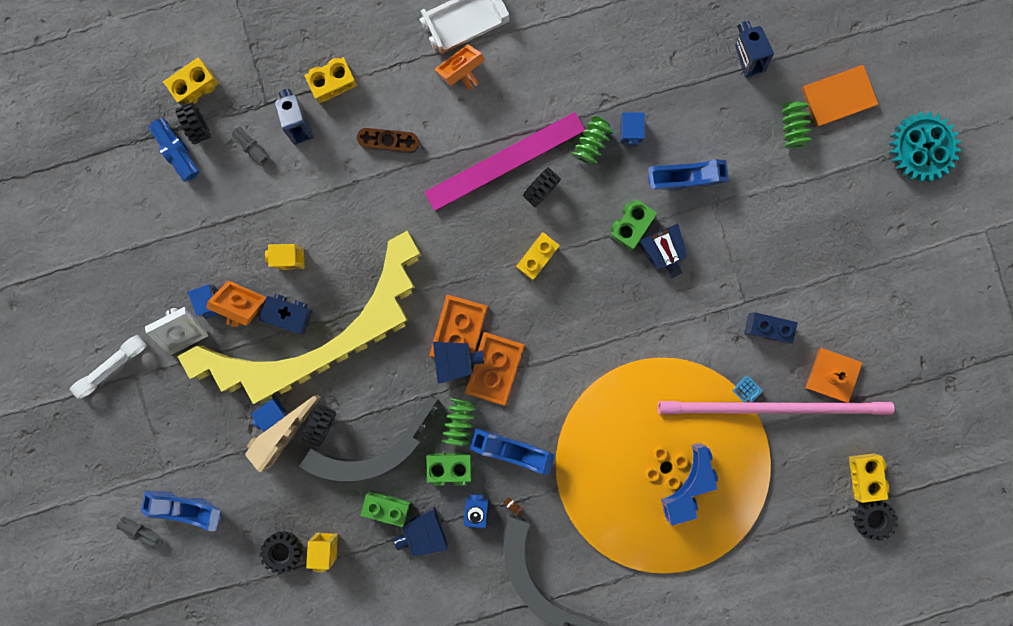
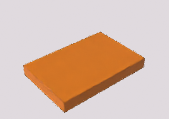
(839, 96)
(460, 322)
(495, 377)

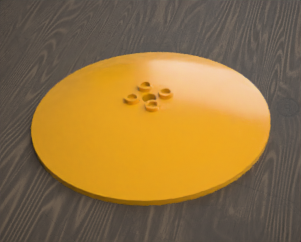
(614, 454)

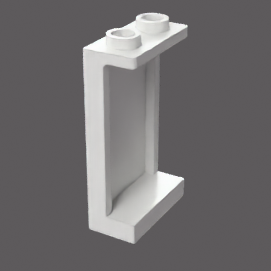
(462, 21)

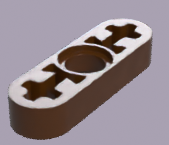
(372, 143)

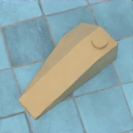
(269, 445)

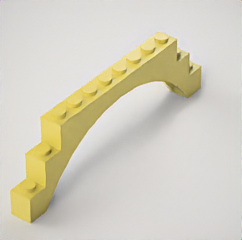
(269, 377)

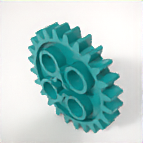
(943, 144)

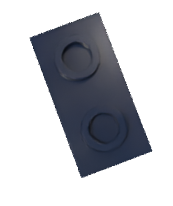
(273, 315)
(771, 328)

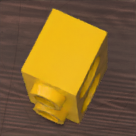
(188, 77)
(332, 86)
(285, 256)
(537, 256)
(862, 479)
(322, 551)

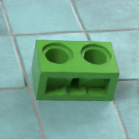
(636, 227)
(448, 461)
(385, 508)

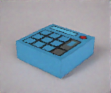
(747, 390)

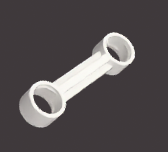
(89, 383)

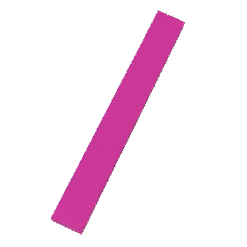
(504, 161)

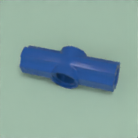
(174, 149)

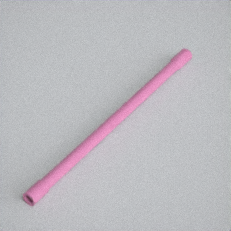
(874, 408)

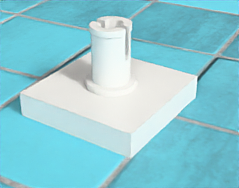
(176, 330)

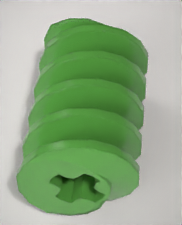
(795, 124)
(593, 140)
(459, 422)

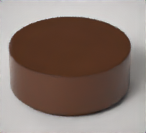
(513, 506)

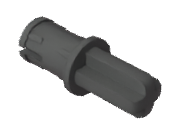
(250, 146)
(138, 532)

